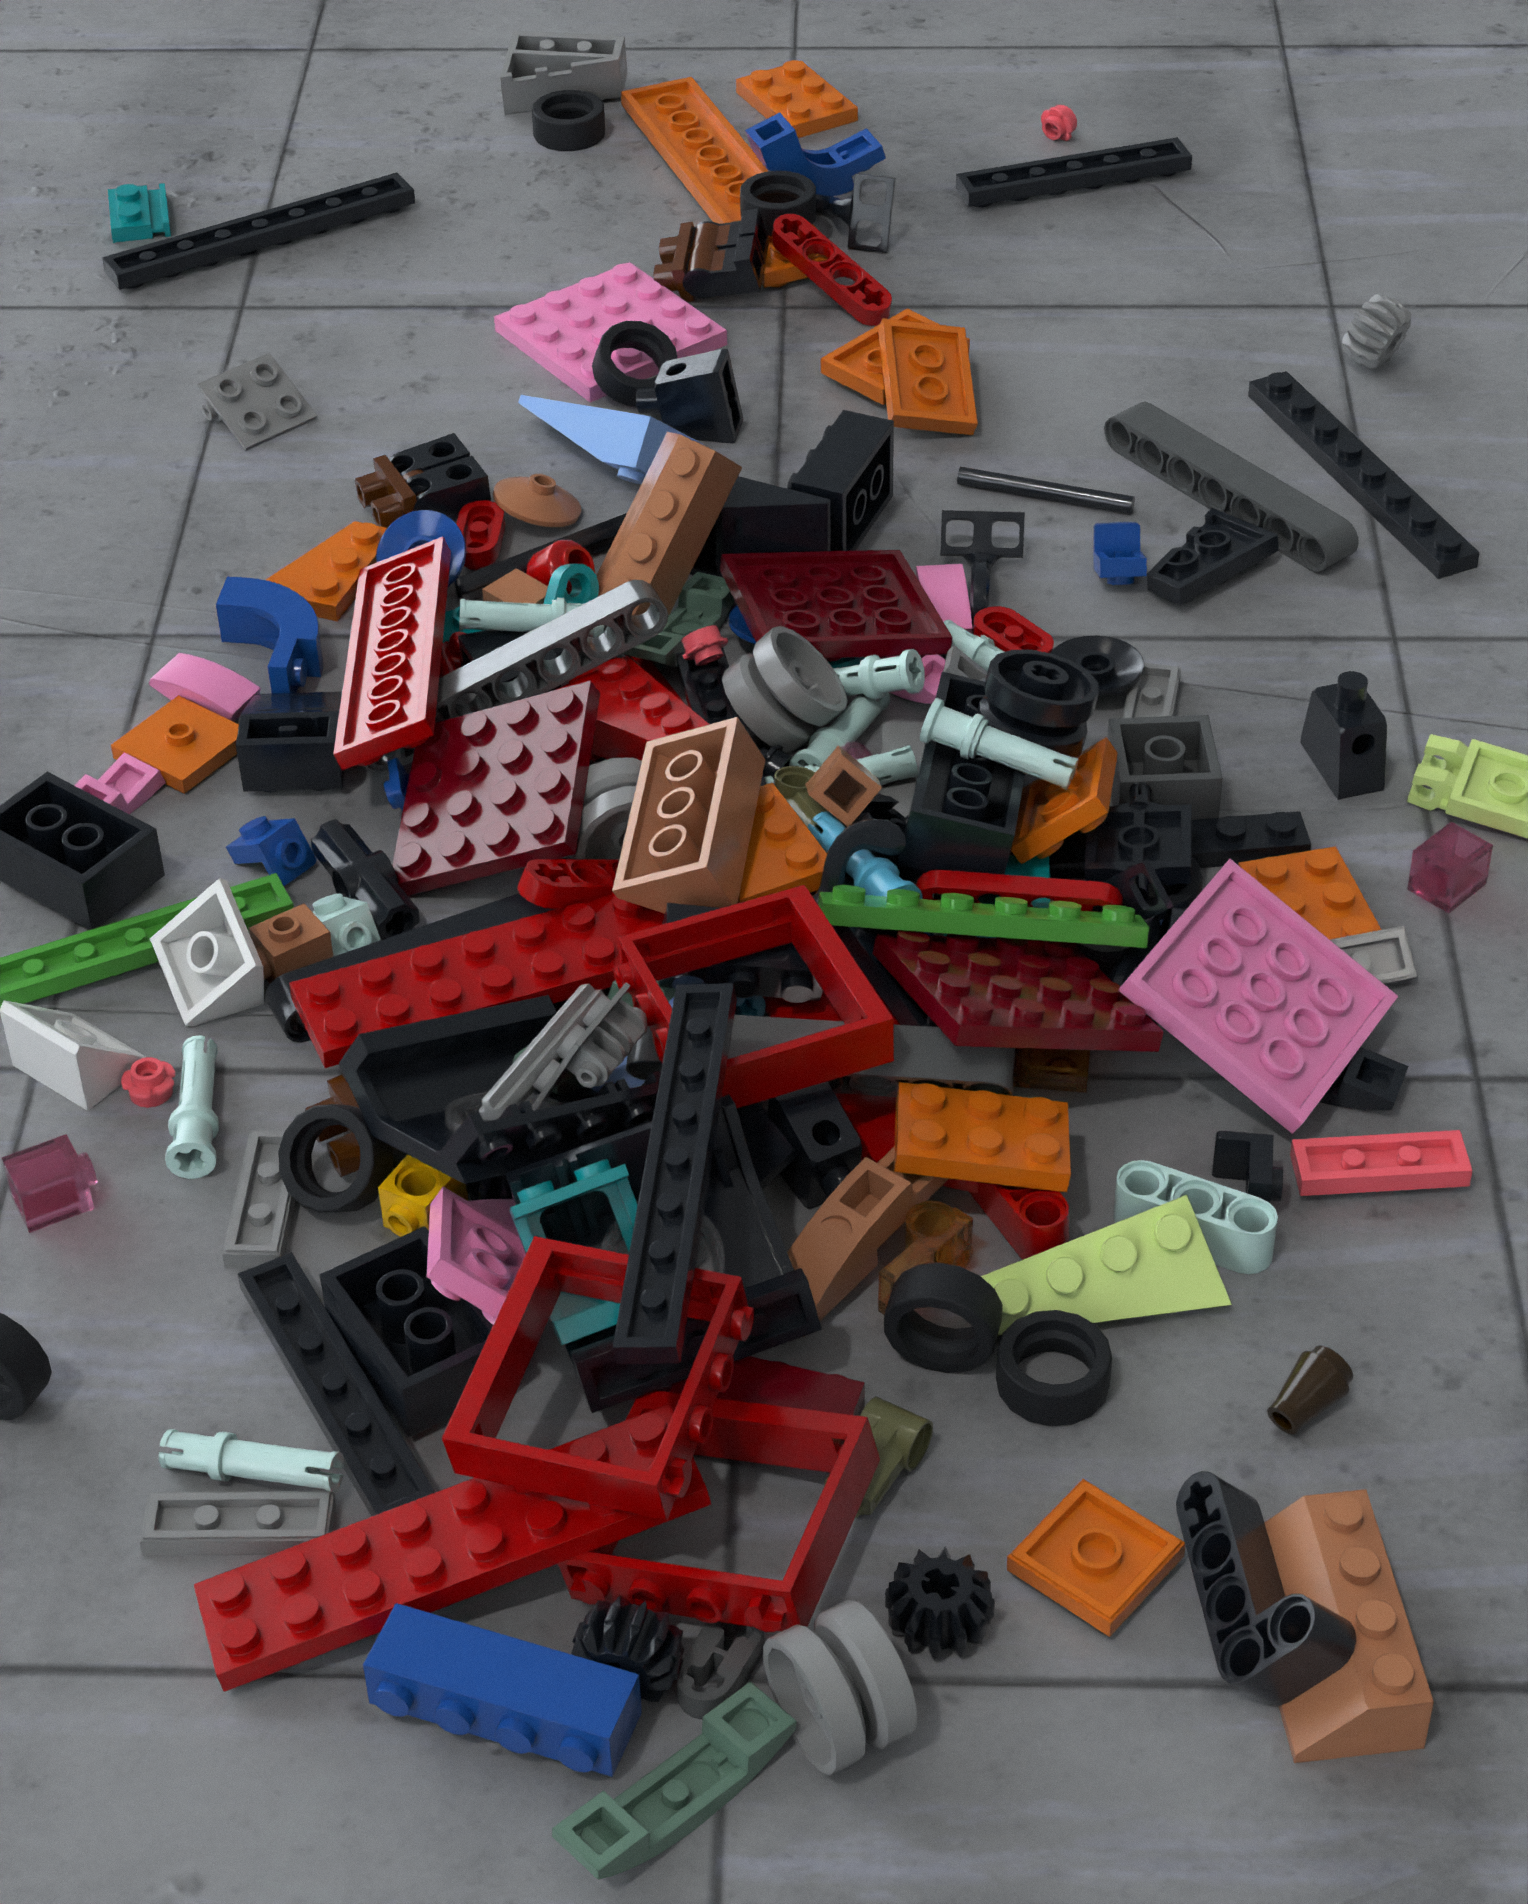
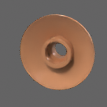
(537, 501)

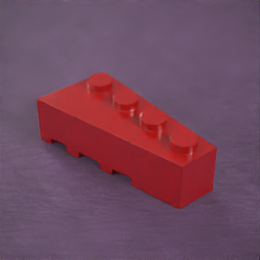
(633, 710)

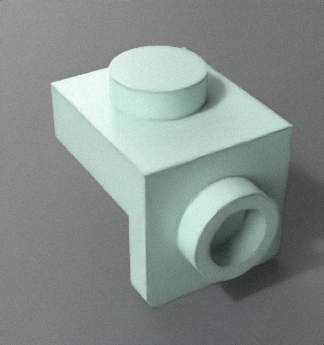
(348, 922)

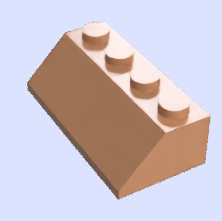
(669, 519)
(691, 818)
(1381, 1696)

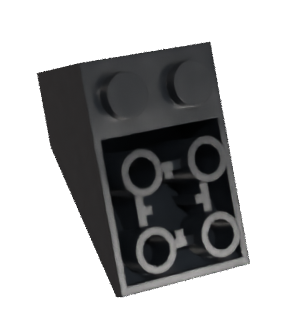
(765, 520)
(289, 742)

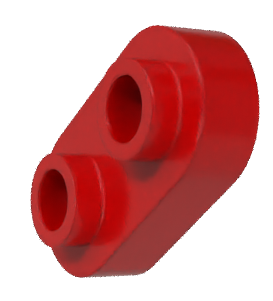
(483, 532)
(1011, 630)

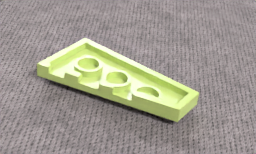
(1118, 1272)

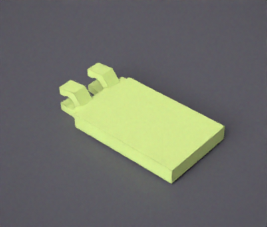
(1474, 783)

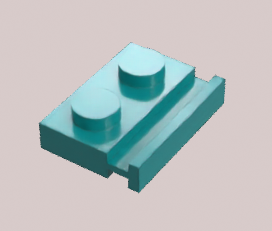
(138, 212)

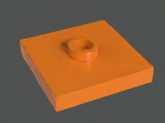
(181, 742)
(1096, 1557)

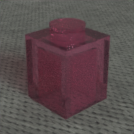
(1449, 867)
(49, 1182)

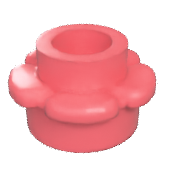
(1058, 122)
(704, 645)
(149, 1082)

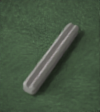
(520, 1077)

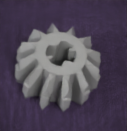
(1376, 331)

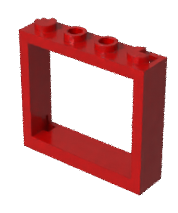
(748, 929)
(598, 1274)
(761, 1436)

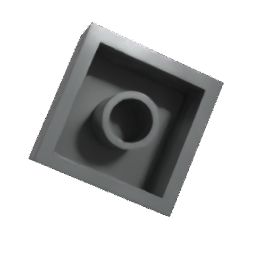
(1170, 756)

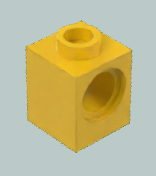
(409, 1192)

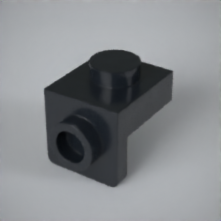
(1248, 1159)

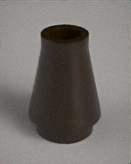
(1313, 1386)

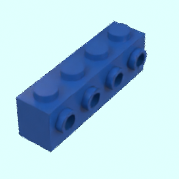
(503, 1690)

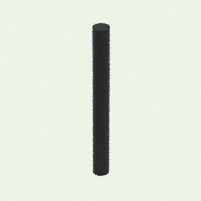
(1046, 490)

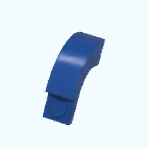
(829, 169)
(277, 619)

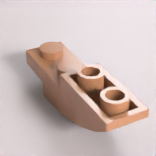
(852, 1223)

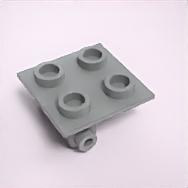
(255, 401)
(598, 1049)

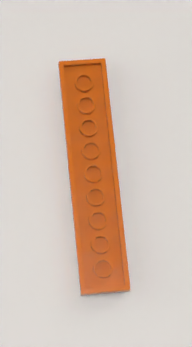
(704, 156)

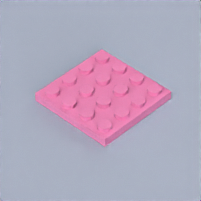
(569, 323)
(1259, 995)

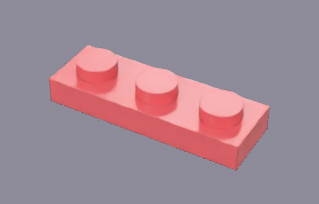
(1380, 1163)

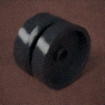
(1040, 699)

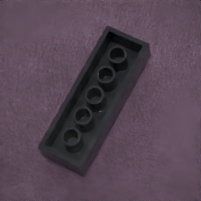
(961, 807)

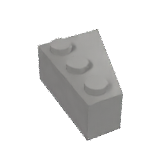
(558, 62)

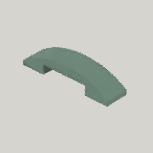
(701, 603)
(681, 1791)

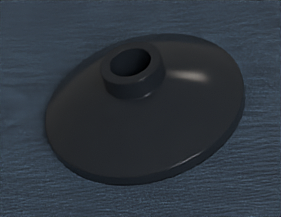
(1108, 659)

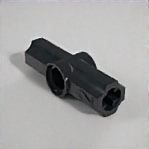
(365, 877)

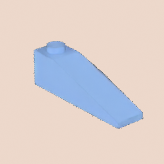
(612, 436)

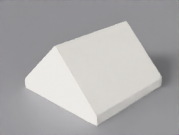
(210, 958)
(65, 1052)

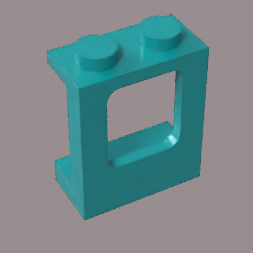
(575, 1314)

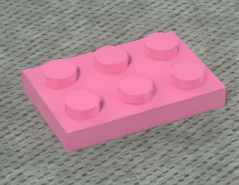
(471, 1253)

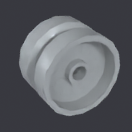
(784, 689)
(607, 808)
(840, 1686)

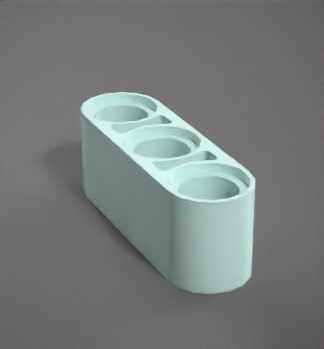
(1234, 1223)

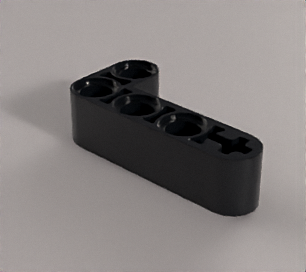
(1258, 1635)

